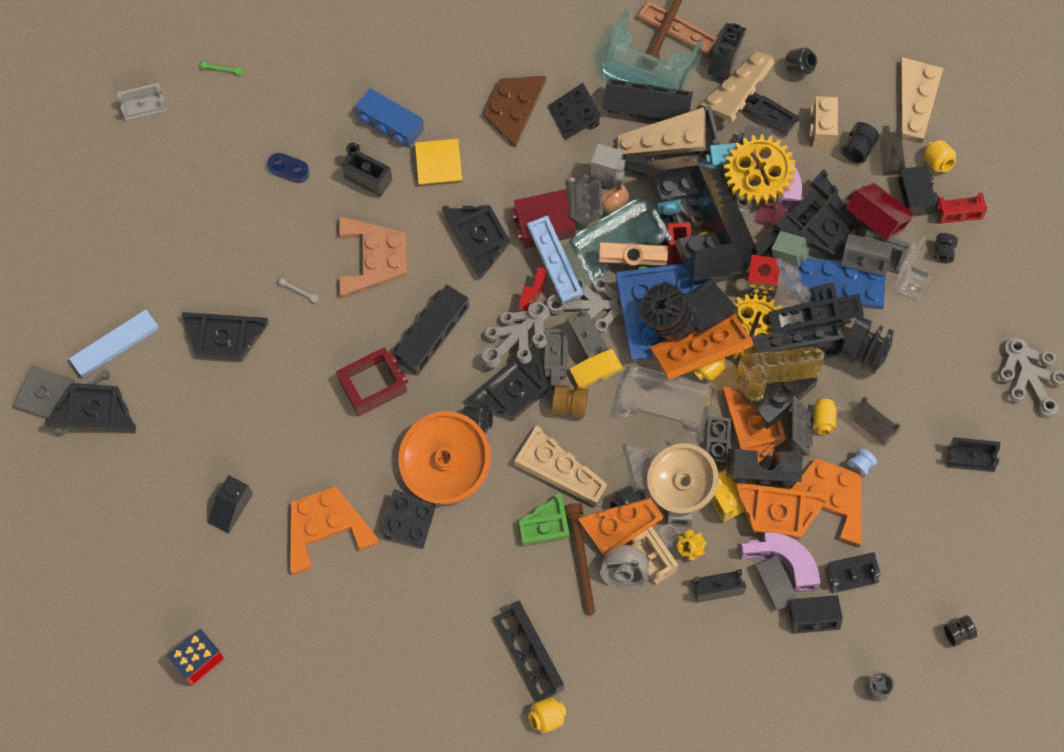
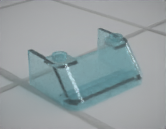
(636, 66)
(633, 223)

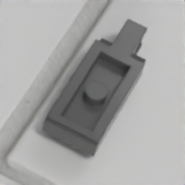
(556, 355)

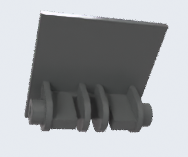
(799, 424)

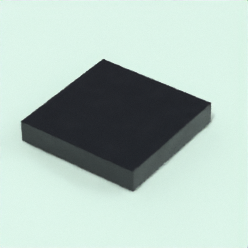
(712, 305)

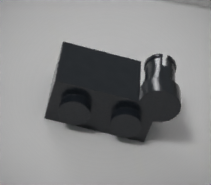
(366, 170)

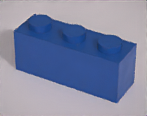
(389, 118)

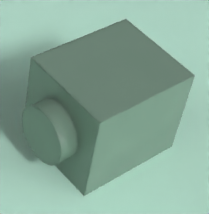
(790, 248)

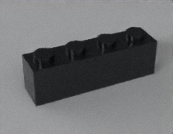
(645, 100)
(431, 330)

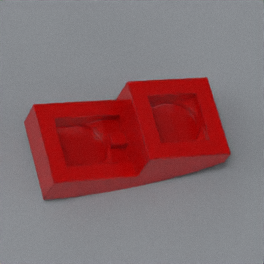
(531, 294)

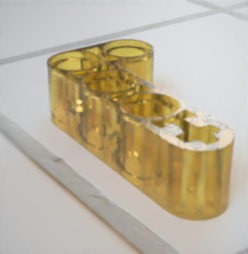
(776, 366)

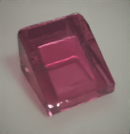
(770, 214)

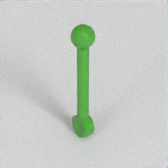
(238, 70)

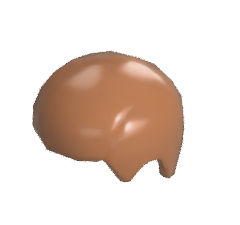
(615, 199)

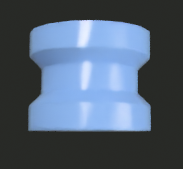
(862, 462)

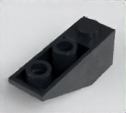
(726, 50)

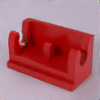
(961, 209)

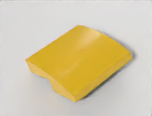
(438, 161)

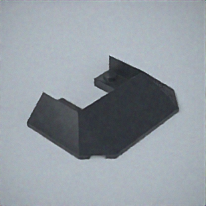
(729, 243)

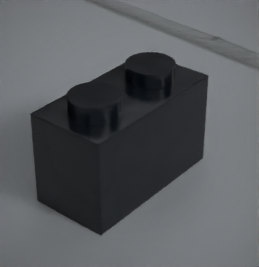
(917, 190)

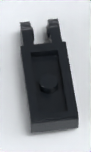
(771, 113)

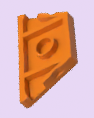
(749, 427)
(779, 509)

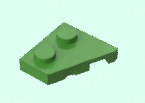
(545, 523)

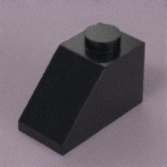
(229, 504)

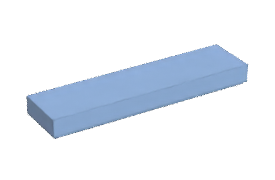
(554, 259)
(114, 343)

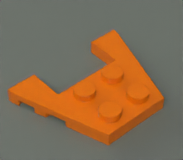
(843, 495)
(320, 518)

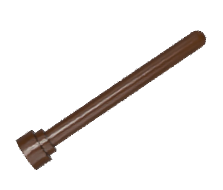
(654, 51)
(573, 512)

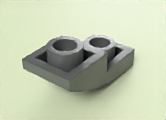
(718, 438)
(776, 582)

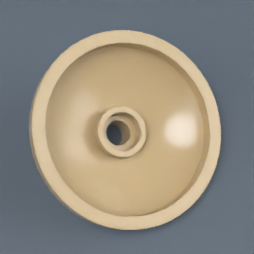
(675, 465)

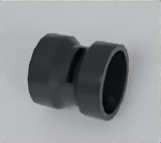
(945, 247)
(960, 631)

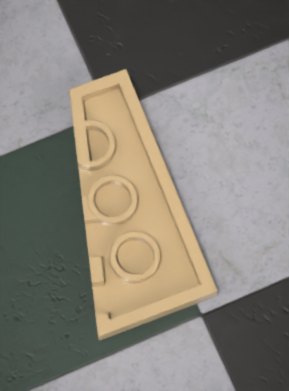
(733, 92)
(918, 94)
(668, 136)
(551, 463)

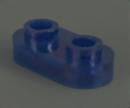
(287, 166)

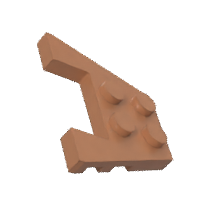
(382, 255)

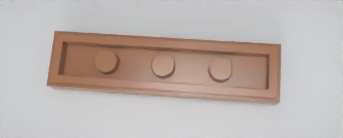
(680, 29)

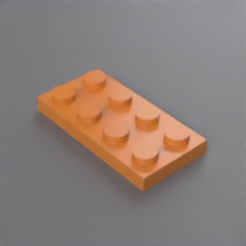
(702, 349)

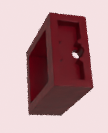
(381, 397)

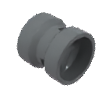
(883, 683)

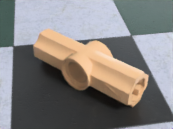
(647, 253)

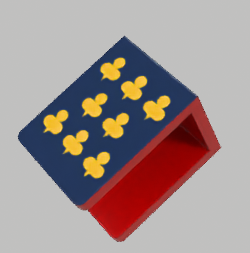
(763, 277)
(195, 657)

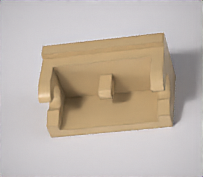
(659, 558)

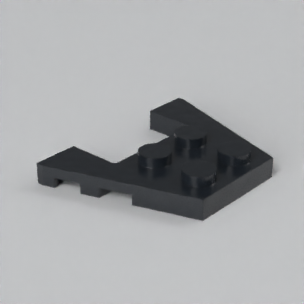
(829, 226)

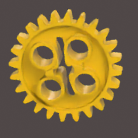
(741, 177)
(752, 307)

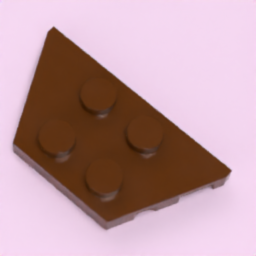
(513, 105)

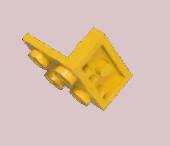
(726, 497)

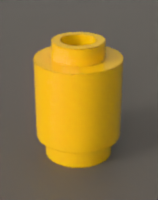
(824, 416)

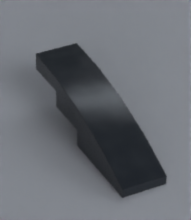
(816, 313)

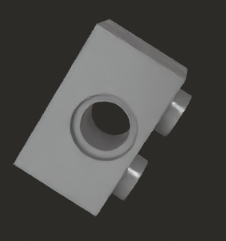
(608, 166)

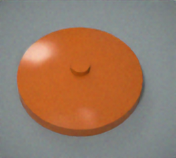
(445, 458)

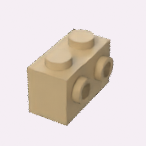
(825, 122)

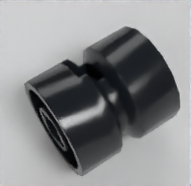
(860, 142)

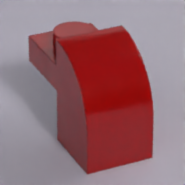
(677, 231)

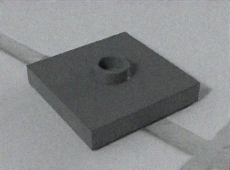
(41, 392)

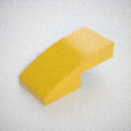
(595, 368)

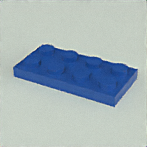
(846, 281)

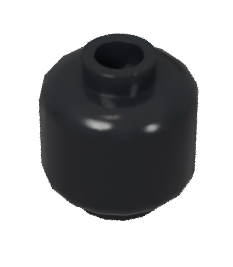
(800, 62)
(480, 415)
(625, 496)

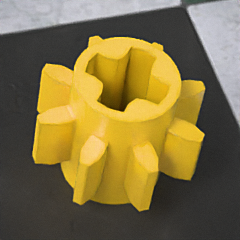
(691, 544)

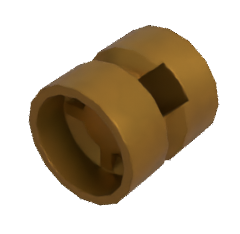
(570, 401)

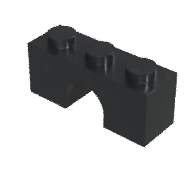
(745, 466)

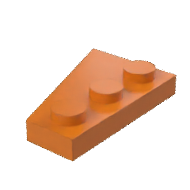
(620, 524)

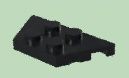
(478, 234)
(223, 335)
(513, 388)
(779, 399)
(91, 409)

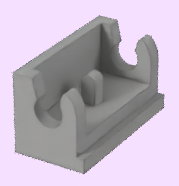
(142, 102)

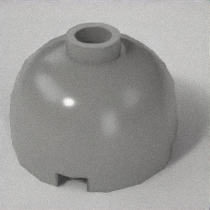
(625, 567)

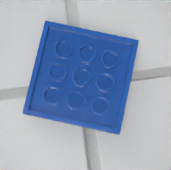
(631, 289)

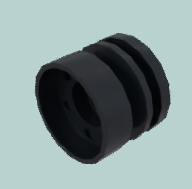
(669, 312)
(866, 344)

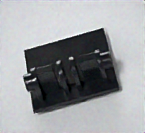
(575, 111)
(407, 519)

